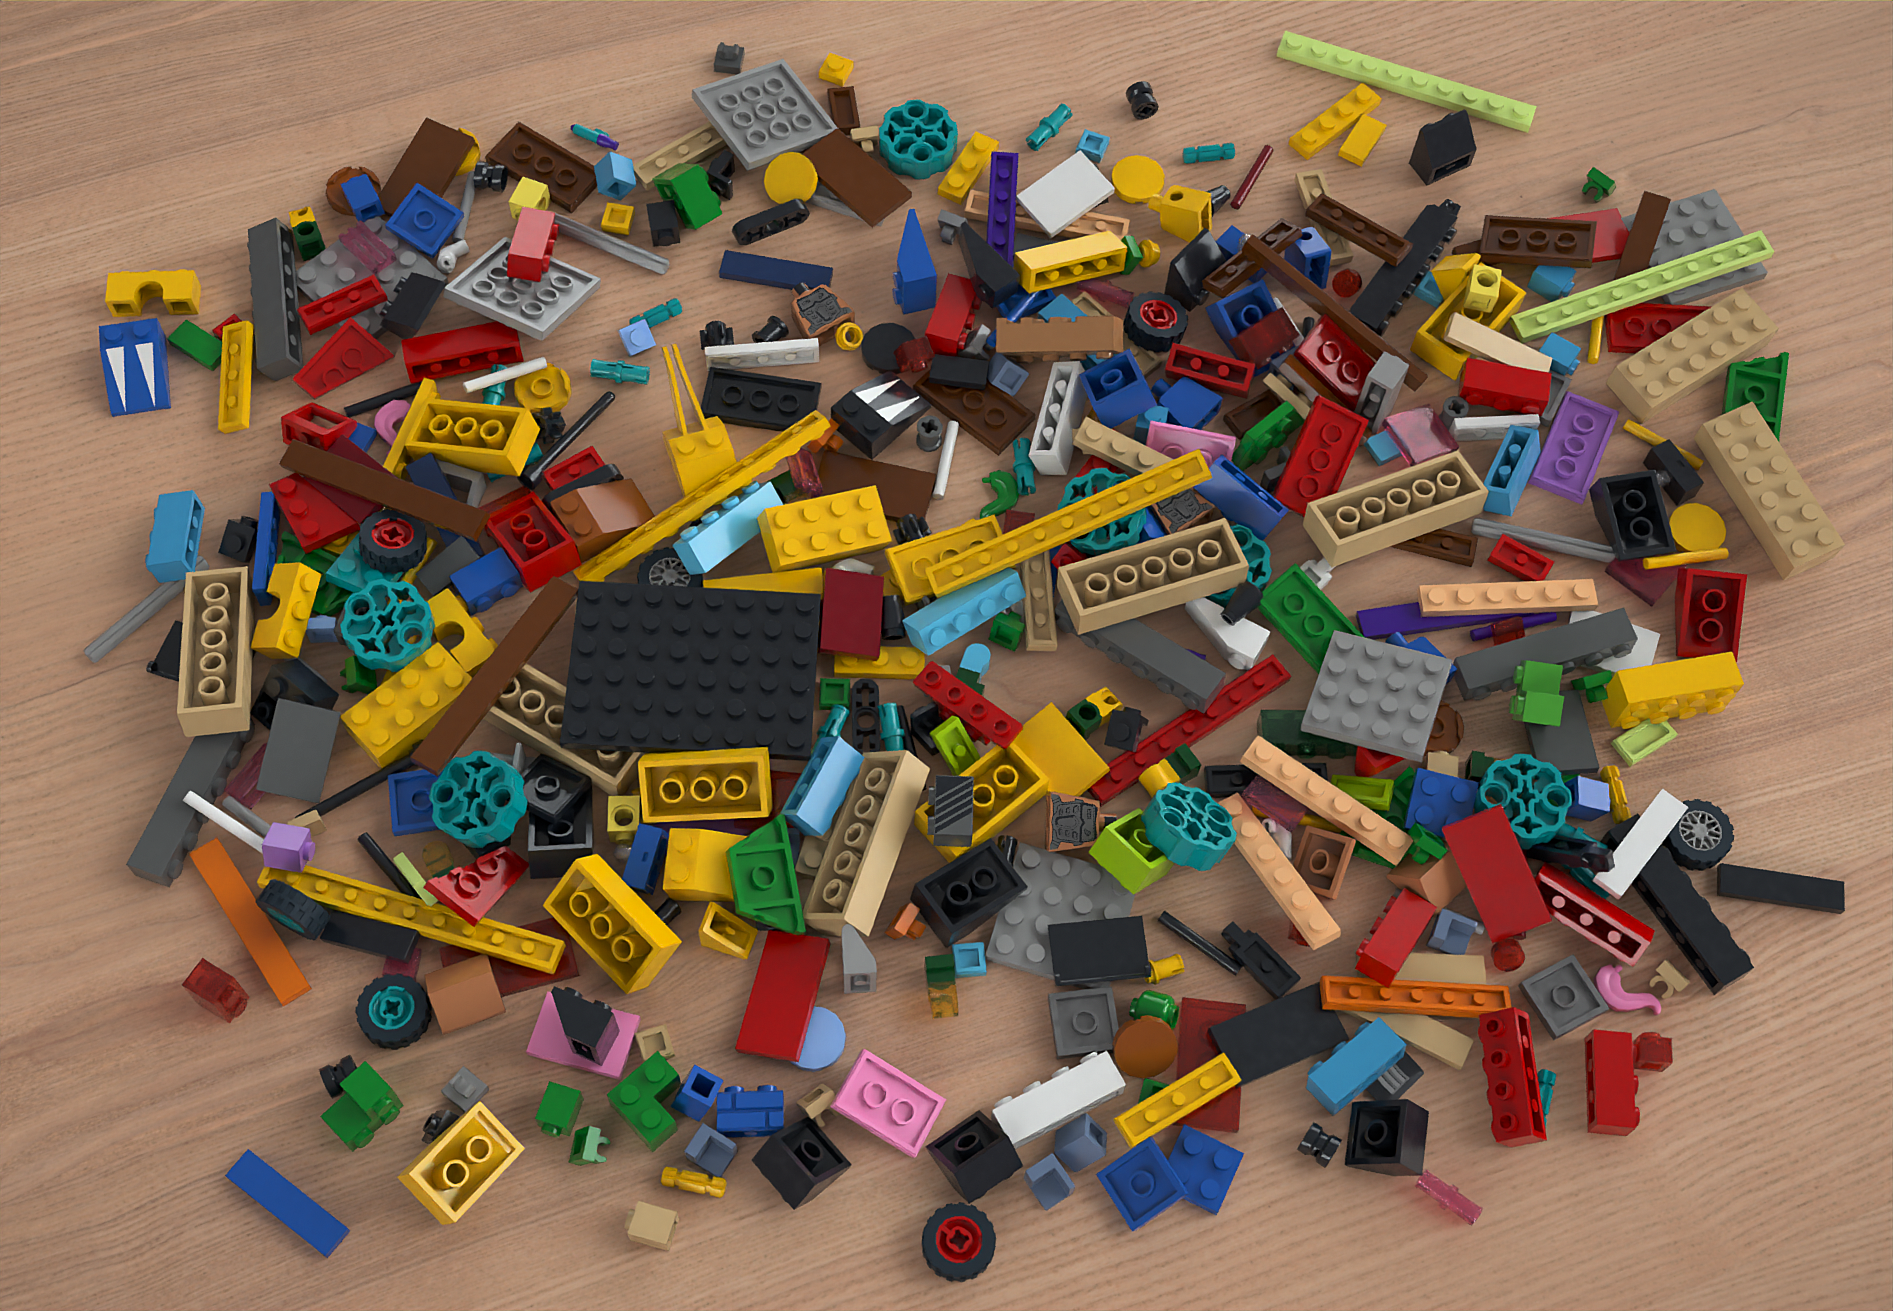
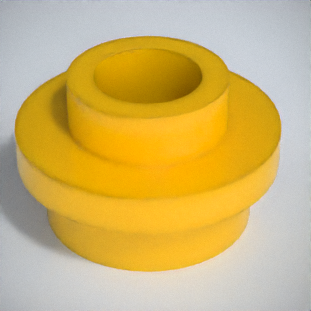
(1150, 253)
(855, 333)

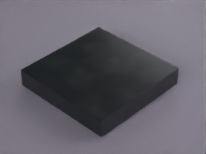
(552, 788)

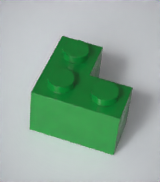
(690, 192)
(639, 1100)
(363, 1107)

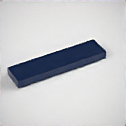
(773, 271)
(429, 475)

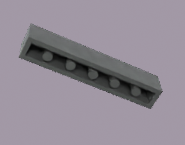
(275, 300)
(1568, 645)
(1153, 658)
(175, 823)

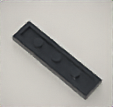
(1228, 780)
(1780, 888)

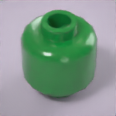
(1155, 1005)

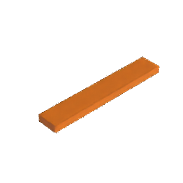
(250, 922)
(1412, 997)

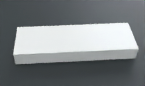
(1490, 427)

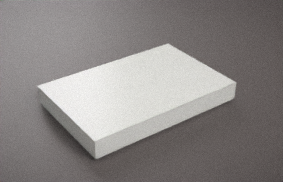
(1065, 194)
(1641, 654)

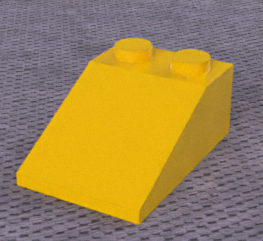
(698, 865)
(461, 1164)

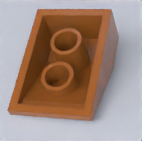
(601, 515)

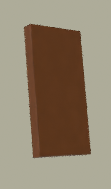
(429, 160)
(544, 161)
(856, 178)
(1538, 241)
(985, 414)
(899, 488)

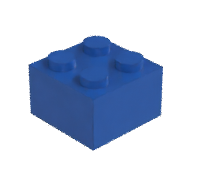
(1117, 389)

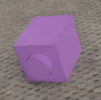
(287, 847)

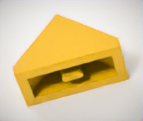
(1453, 271)
(726, 932)

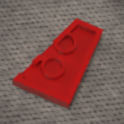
(341, 359)
(310, 513)
(480, 885)

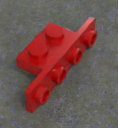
(977, 714)

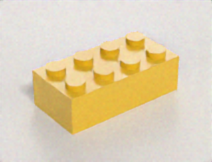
(1447, 356)
(474, 435)
(824, 529)
(1672, 690)
(406, 706)
(705, 785)
(1003, 789)
(611, 923)

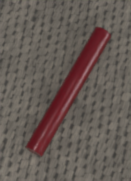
(1251, 177)

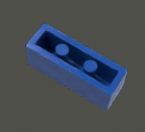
(1241, 498)

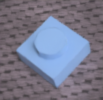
(636, 337)
(321, 629)

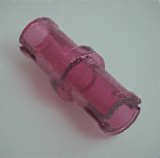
(1106, 291)
(1448, 1197)

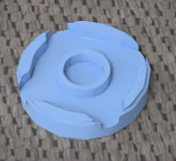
(823, 1041)

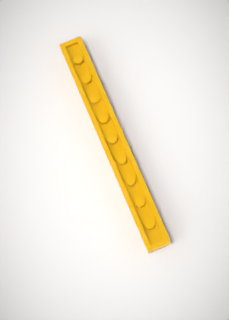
(709, 494)
(1068, 523)
(413, 913)

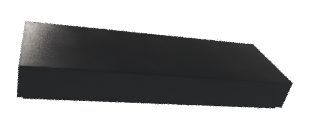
(370, 936)

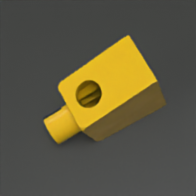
(1183, 211)

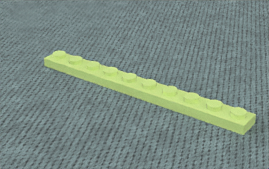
(1406, 81)
(1641, 286)

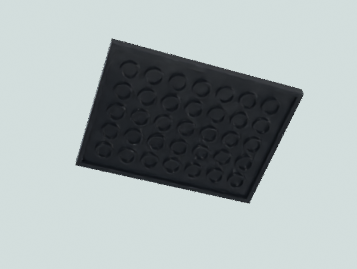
(691, 670)

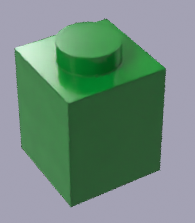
(559, 1110)

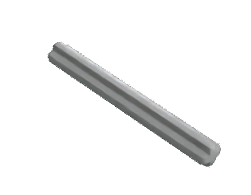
(612, 245)
(1544, 540)
(138, 616)

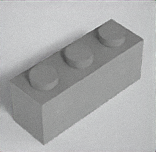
(1381, 390)

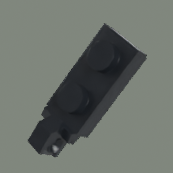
(1573, 853)
(1260, 961)

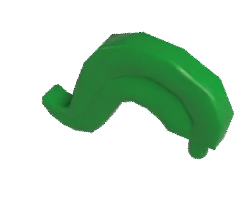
(1007, 493)

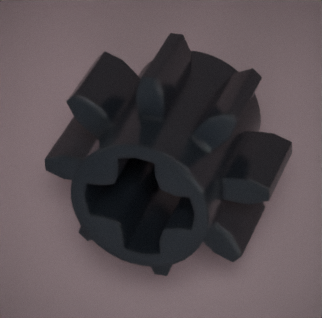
(716, 335)
(550, 424)
(910, 529)

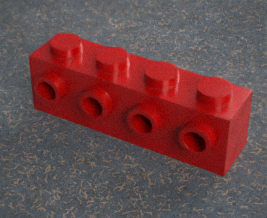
(461, 351)
(1593, 915)
(1511, 1077)

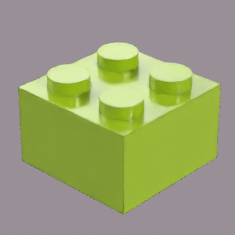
(1129, 854)

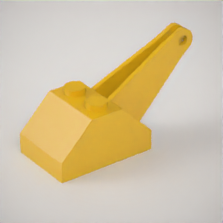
(699, 448)

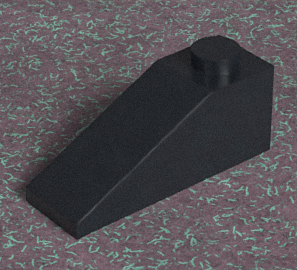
(989, 273)

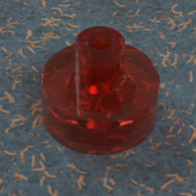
(1347, 283)
(1507, 955)

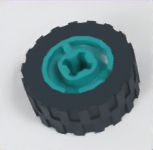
(293, 909)
(393, 1011)

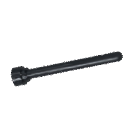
(532, 474)
(364, 784)

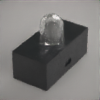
(1673, 472)

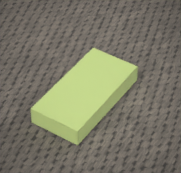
(1643, 740)
(414, 878)

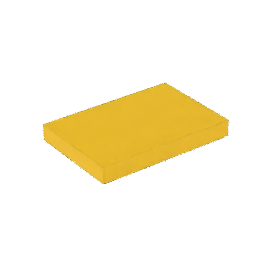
(1060, 752)

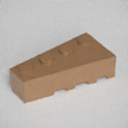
(1060, 338)

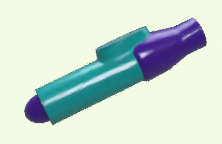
(597, 136)

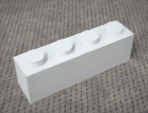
(1059, 414)
(1059, 1099)

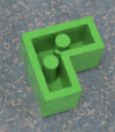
(1537, 693)

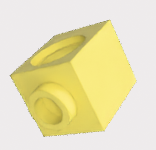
(530, 195)
(1482, 288)
(619, 808)

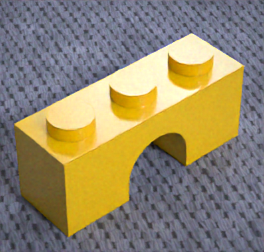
(131, 290)
(451, 619)
(284, 632)

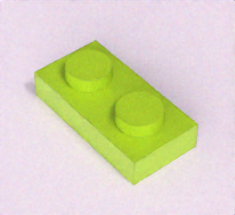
(955, 745)

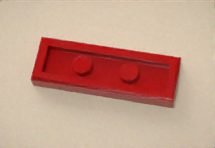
(342, 304)

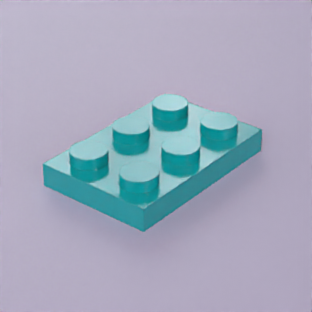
(352, 572)

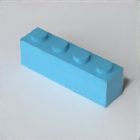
(725, 529)
(963, 610)

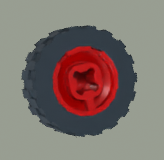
(1155, 321)
(392, 541)
(958, 1242)

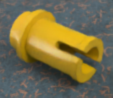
(1165, 968)

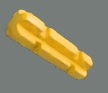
(1616, 793)
(693, 1182)

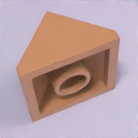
(1323, 860)
(1433, 881)
(464, 993)

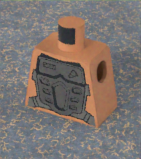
(819, 312)
(1182, 511)
(1073, 821)

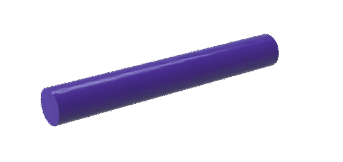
(1528, 621)

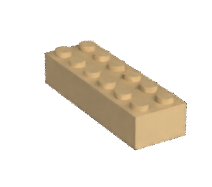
(1691, 355)
(1768, 491)
(1394, 508)
(1152, 576)
(216, 652)
(533, 714)
(865, 843)

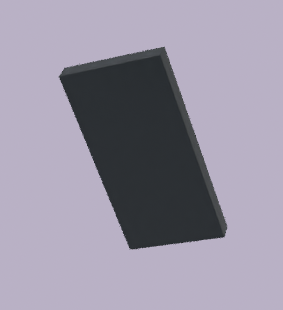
(758, 399)
(1278, 1034)

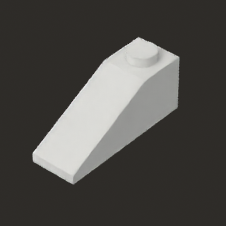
(1237, 643)

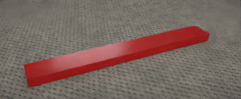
(1191, 727)

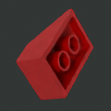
(533, 541)
(1708, 612)

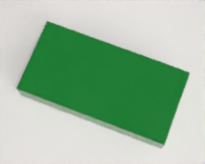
(197, 344)

